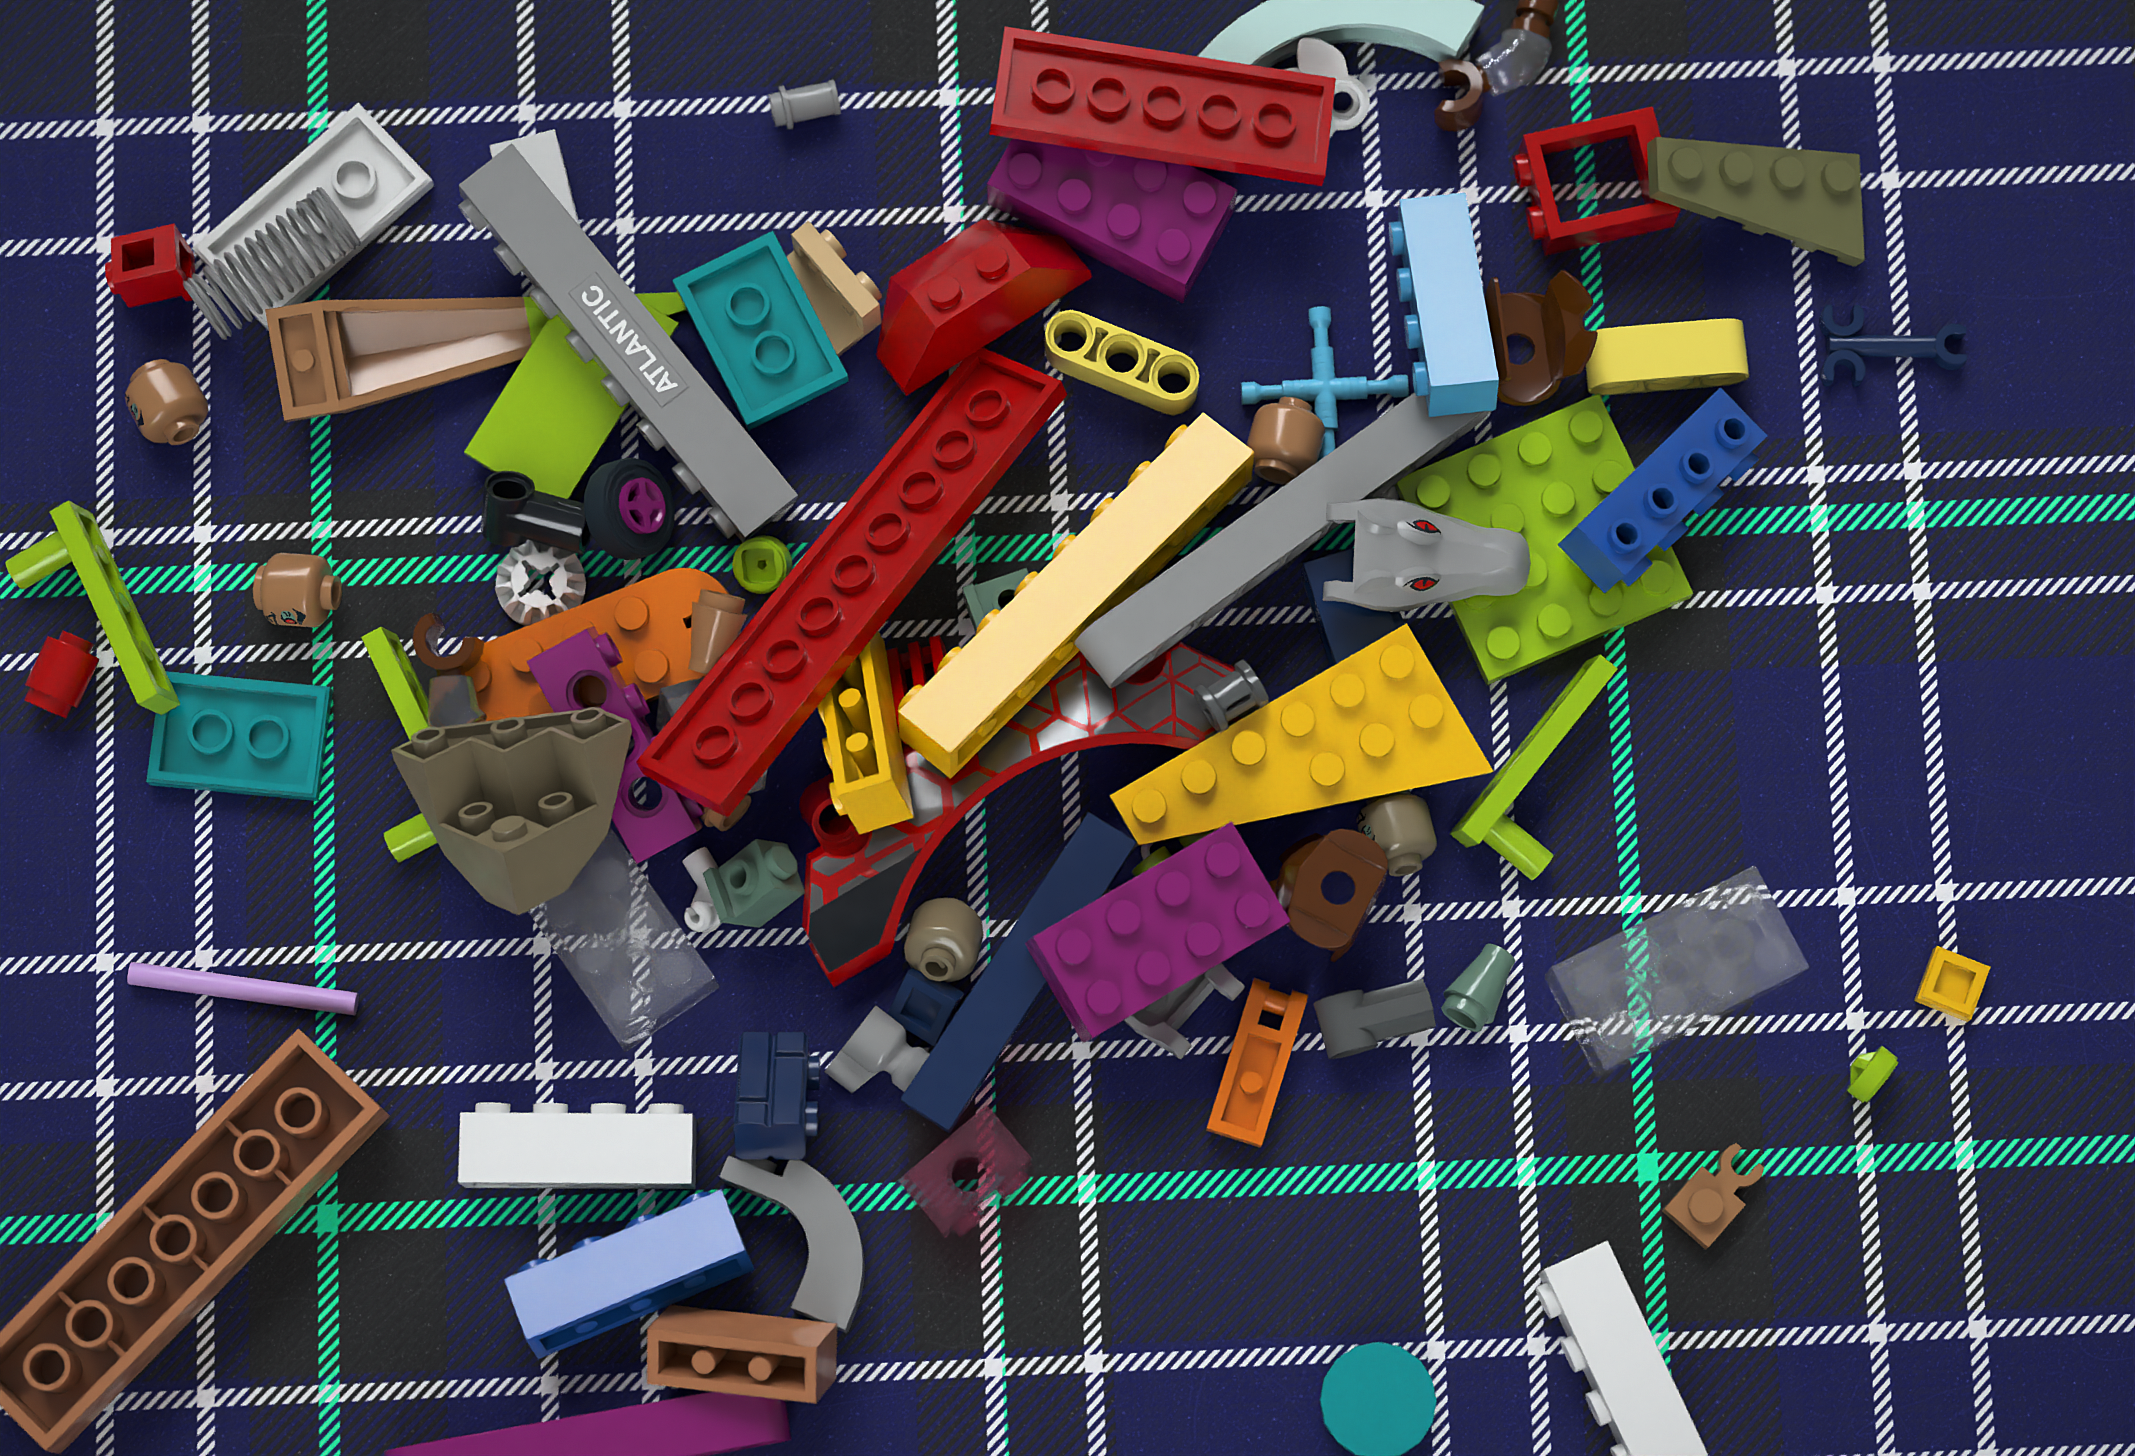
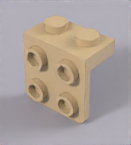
(840, 299)

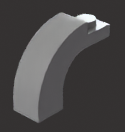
(836, 1252)

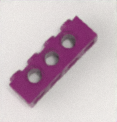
(559, 677)

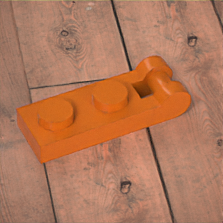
(1256, 1065)

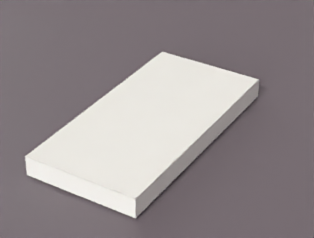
(363, 176)

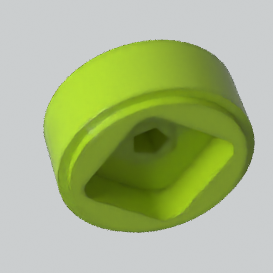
(761, 564)
(1870, 1072)

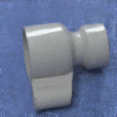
(877, 1047)

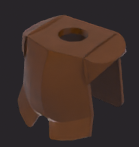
(1552, 326)
(1301, 879)

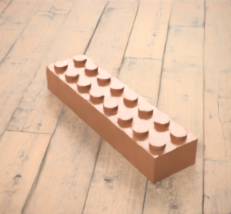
(180, 1240)

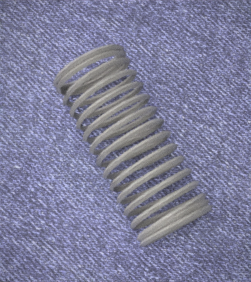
(197, 285)

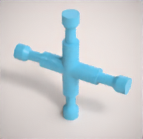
(1324, 387)

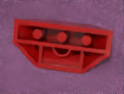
(970, 296)

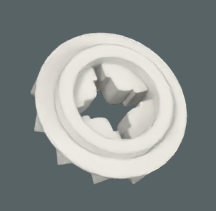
(512, 581)

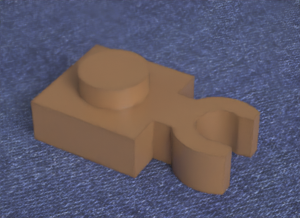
(1708, 1201)

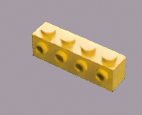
(866, 744)

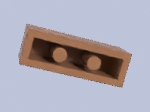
(742, 1353)

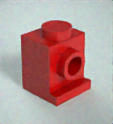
(150, 265)

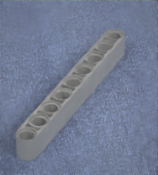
(1266, 538)

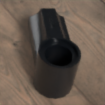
(520, 513)

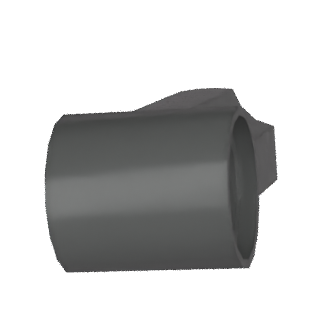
(1359, 1020)

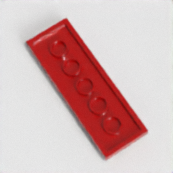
(1163, 106)

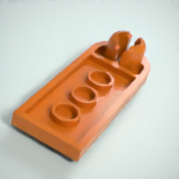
(642, 620)

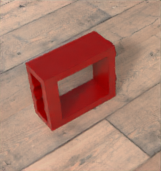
(1543, 218)

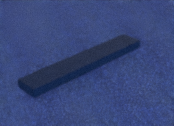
(1012, 977)

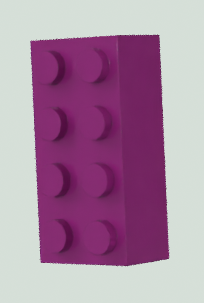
(1120, 209)
(1157, 932)

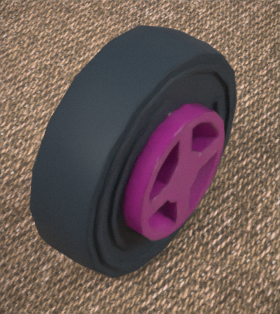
(629, 508)

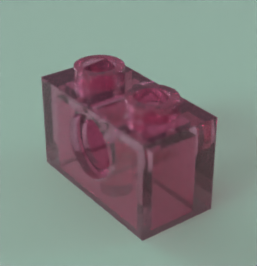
(979, 1141)

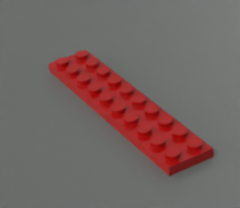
(850, 581)

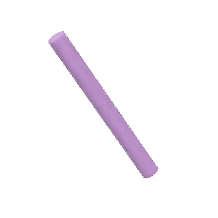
(243, 988)

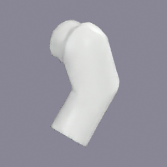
(702, 913)

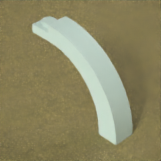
(1274, 28)

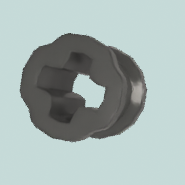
(1231, 696)

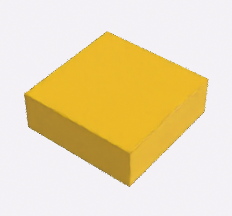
(1952, 983)

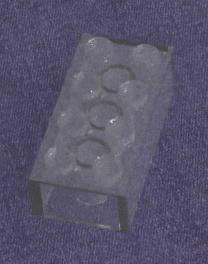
(624, 946)
(1676, 971)

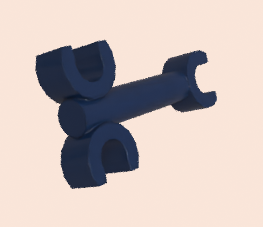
(1847, 348)

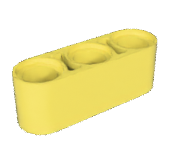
(1105, 340)
(1668, 357)

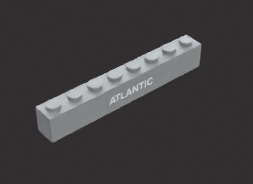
(626, 343)

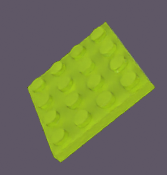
(1543, 486)

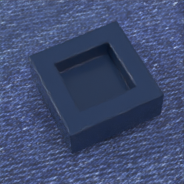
(925, 1006)

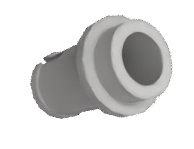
(804, 103)

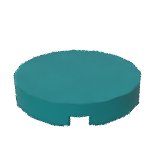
(1377, 1400)

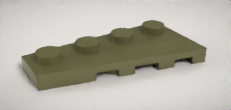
(1767, 189)

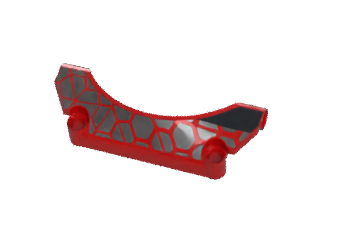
(864, 880)

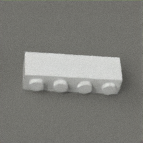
(577, 1148)
(1617, 1356)

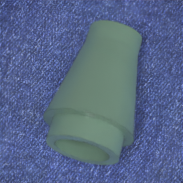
(1478, 990)

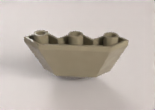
(519, 797)

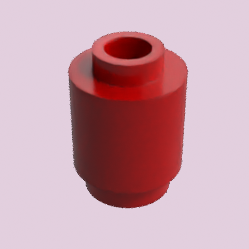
(61, 674)

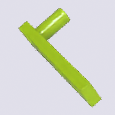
(84, 545)
(412, 710)
(1486, 816)

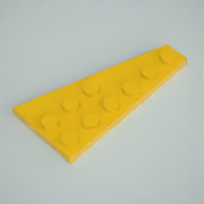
(1337, 739)

